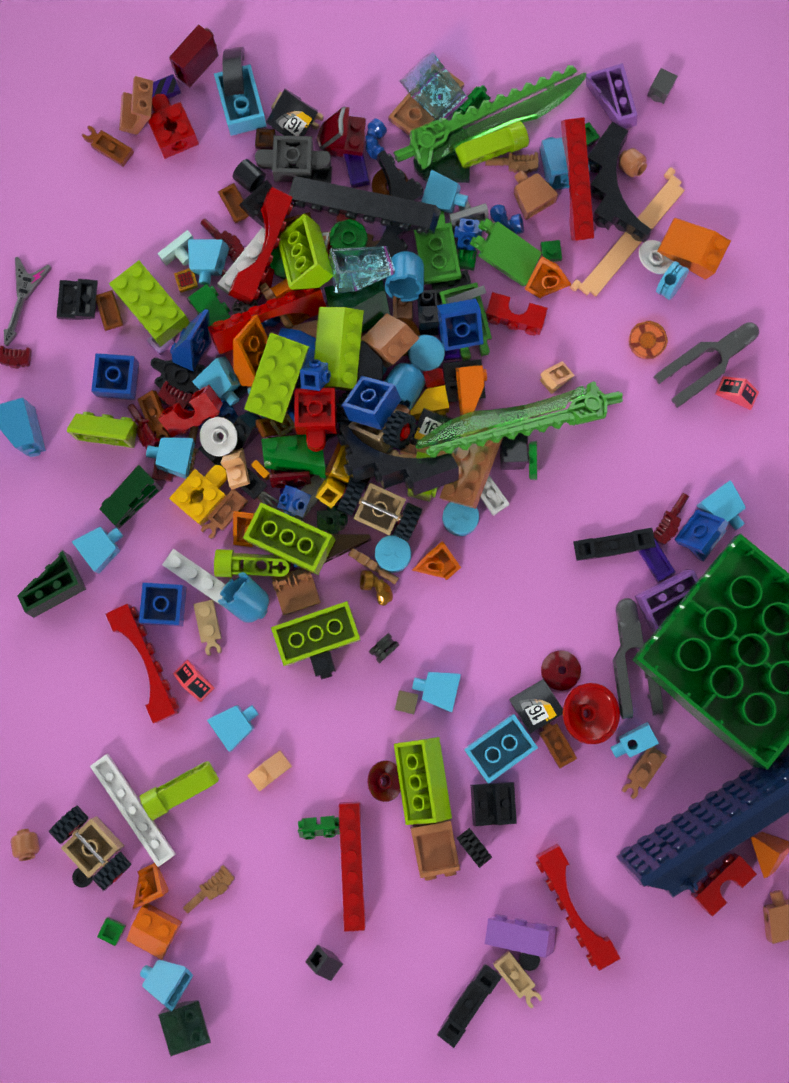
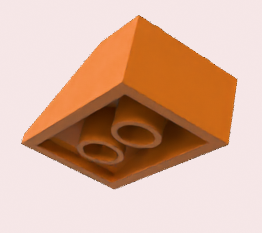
(694, 247)
(248, 351)
(470, 386)

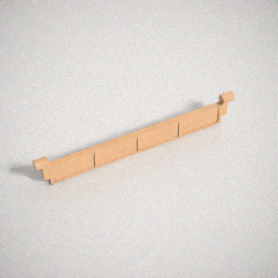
(626, 244)

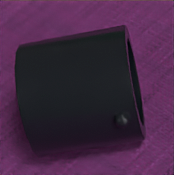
(248, 175)

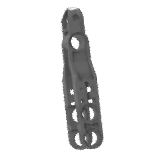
(727, 347)
(631, 637)

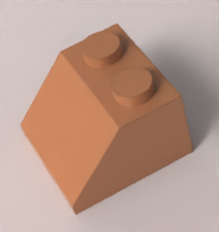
(390, 339)

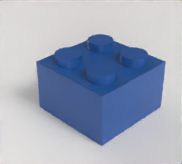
(460, 324)
(115, 376)
(371, 402)
(162, 604)

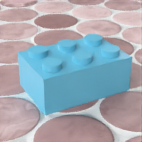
(244, 110)
(500, 748)

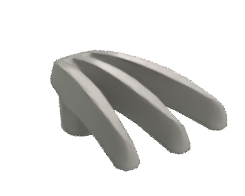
(266, 499)

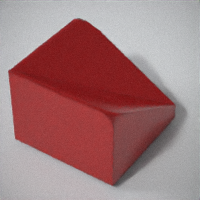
(434, 378)

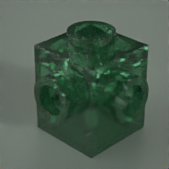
(331, 520)

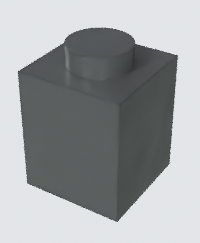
(662, 86)

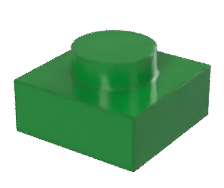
(591, 134)
(551, 250)
(111, 931)

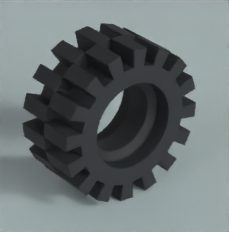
(474, 847)

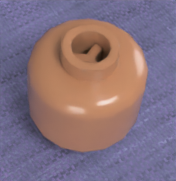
(632, 162)
(25, 845)

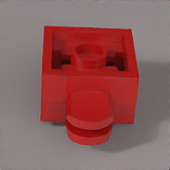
(171, 126)
(315, 416)

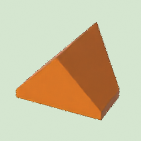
(546, 279)
(240, 524)
(438, 563)
(769, 852)
(149, 885)

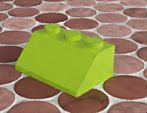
(103, 429)

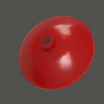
(601, 717)

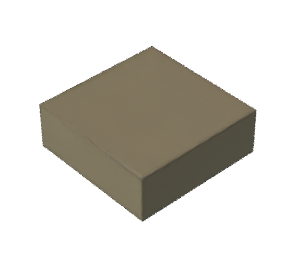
(406, 702)

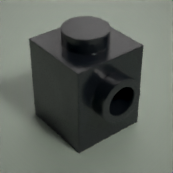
(323, 665)
(324, 962)

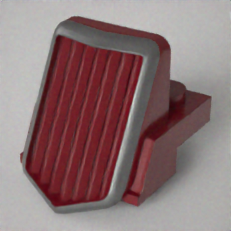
(342, 134)

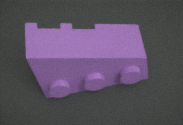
(614, 94)
(662, 598)

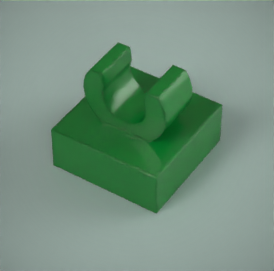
(467, 259)

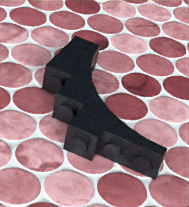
(605, 186)
(398, 188)
(389, 470)

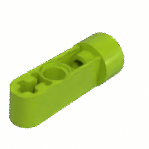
(509, 139)
(229, 563)
(161, 799)

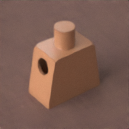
(533, 194)
(776, 918)

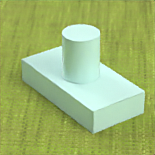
(176, 249)

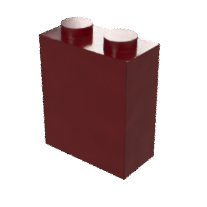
(194, 55)

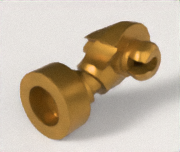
(383, 590)

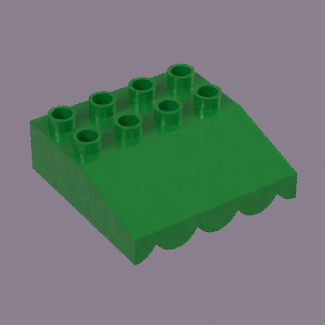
(729, 652)

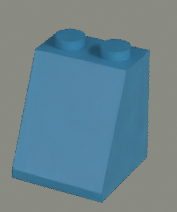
(554, 163)
(21, 426)

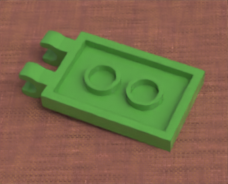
(506, 251)
(438, 253)
(484, 349)

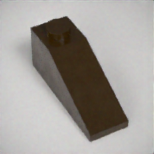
(345, 543)

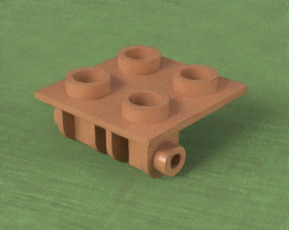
(295, 590)

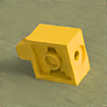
(200, 493)

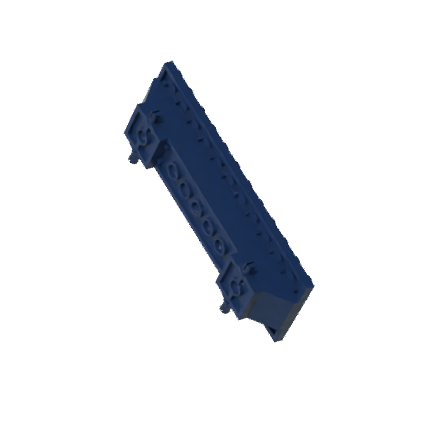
(679, 850)

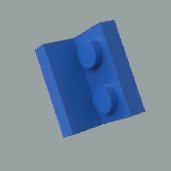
(702, 533)

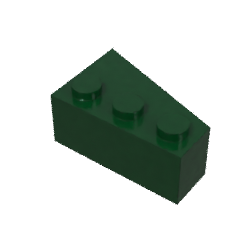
(130, 497)
(52, 587)

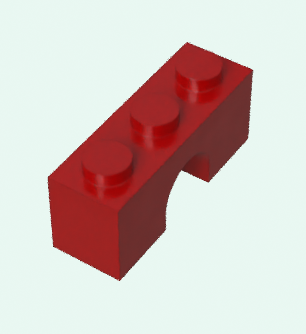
(530, 321)
(178, 420)
(709, 893)

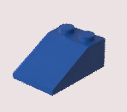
(192, 342)

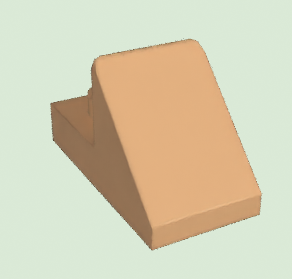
(556, 377)
(236, 468)
(269, 770)

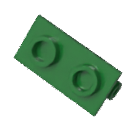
(475, 99)
(309, 828)

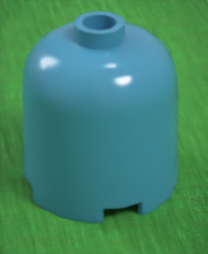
(408, 277)
(408, 382)
(245, 599)

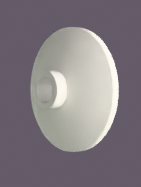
(652, 259)
(210, 436)

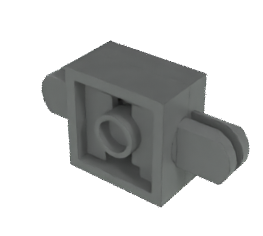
(296, 151)

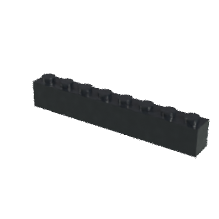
(365, 205)

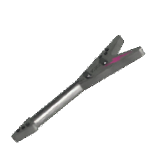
(25, 286)

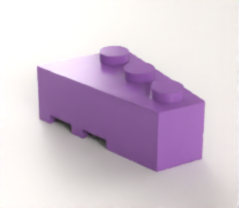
(521, 935)

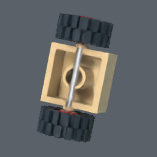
(395, 433)
(380, 509)
(91, 847)

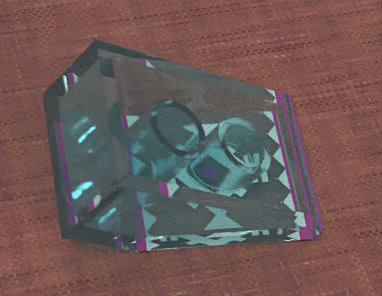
(434, 87)
(359, 267)

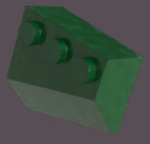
(370, 299)

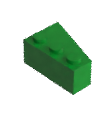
(207, 299)
(292, 454)

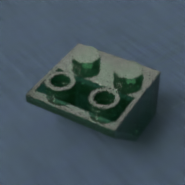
(184, 1027)

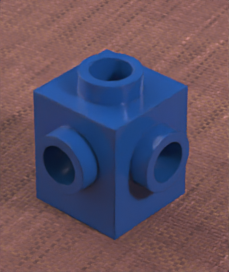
(467, 230)
(314, 375)
(293, 501)

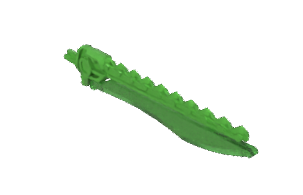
(434, 134)
(586, 406)

